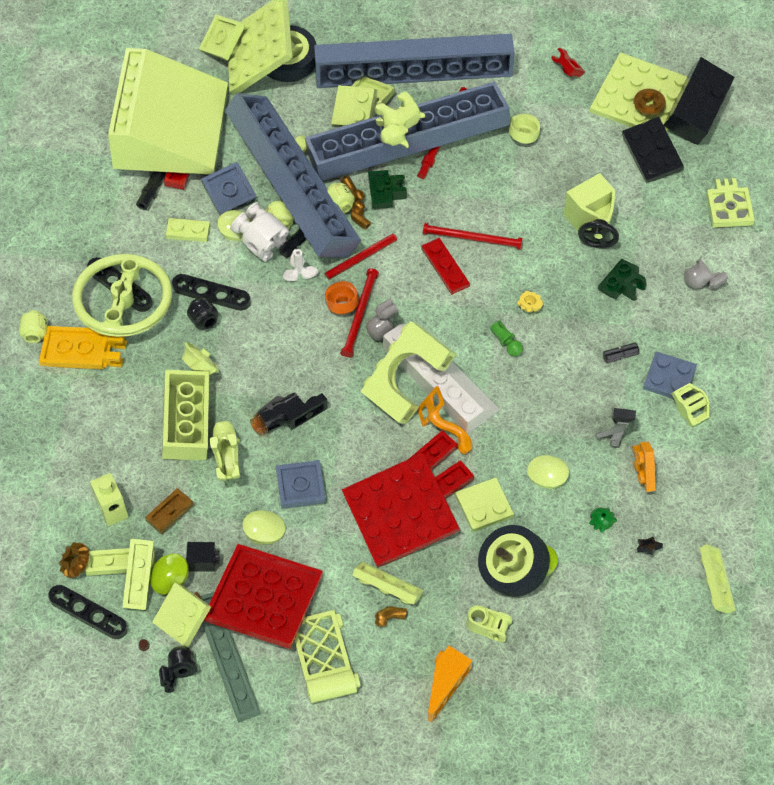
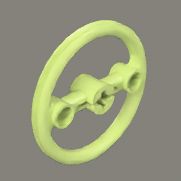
(122, 299)

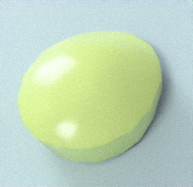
(524, 128)
(225, 222)
(548, 471)
(263, 527)

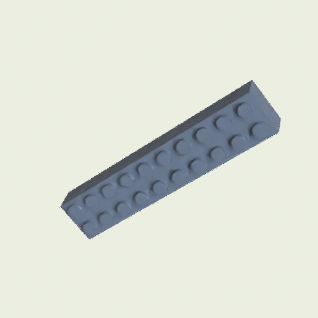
(415, 60)
(445, 121)
(292, 176)

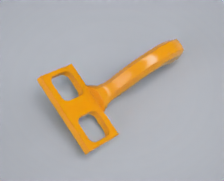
(434, 417)

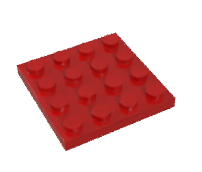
(400, 510)
(263, 596)

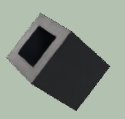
(202, 556)

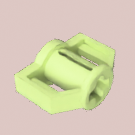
(686, 410)

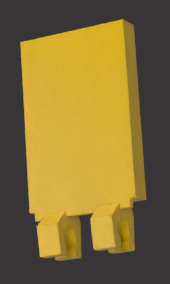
(80, 348)

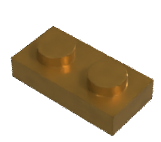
(169, 511)

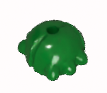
(600, 522)

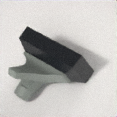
(622, 418)

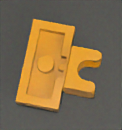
(645, 465)

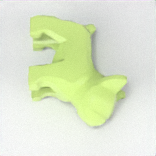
(399, 120)
(225, 448)

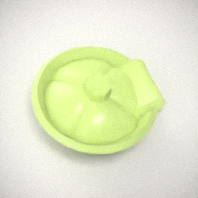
(198, 359)

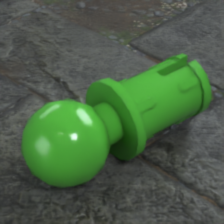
(514, 347)

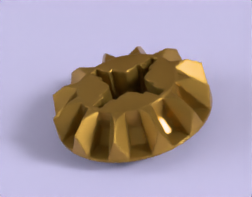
(645, 96)
(78, 564)

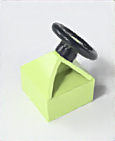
(591, 208)

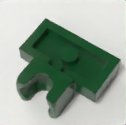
(385, 189)
(623, 279)

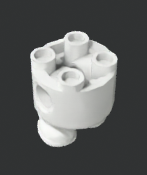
(262, 232)

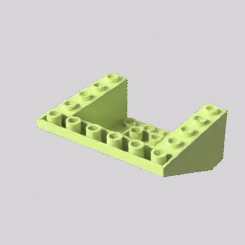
(166, 116)

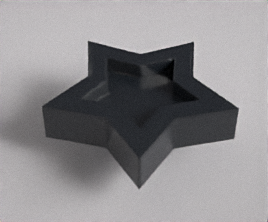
(648, 545)

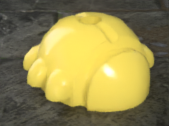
(530, 302)

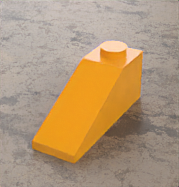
(449, 672)

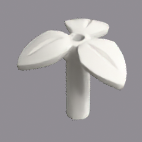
(297, 261)

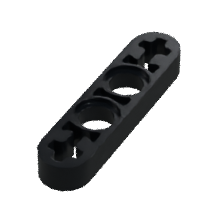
(111, 271)
(212, 289)
(88, 611)

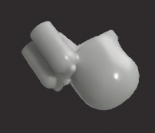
(700, 275)
(381, 324)

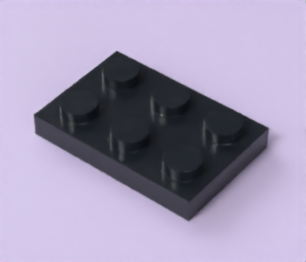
(652, 150)

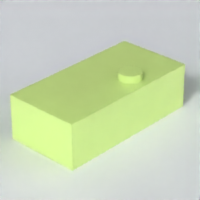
(185, 415)

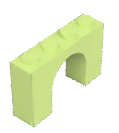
(382, 385)

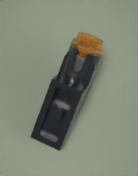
(288, 410)

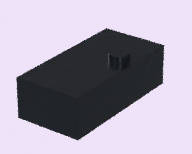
(699, 101)

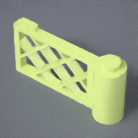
(335, 681)

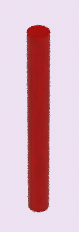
(360, 256)

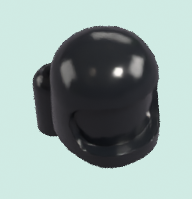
(179, 666)

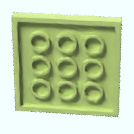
(261, 47)
(625, 81)

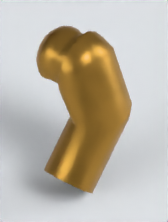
(358, 194)
(357, 215)
(389, 612)

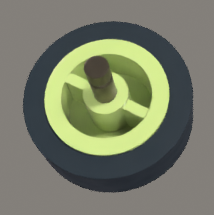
(302, 57)
(513, 560)

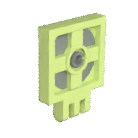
(729, 205)

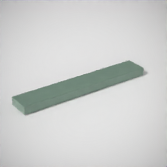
(230, 669)

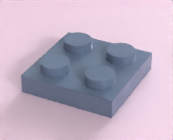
(228, 188)
(668, 375)
(300, 484)

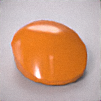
(341, 292)

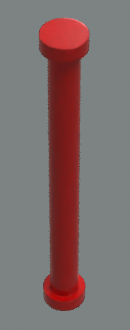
(472, 236)
(371, 274)

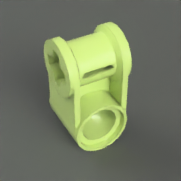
(490, 623)

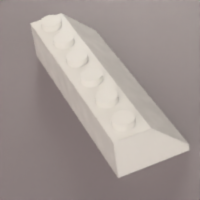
(461, 397)

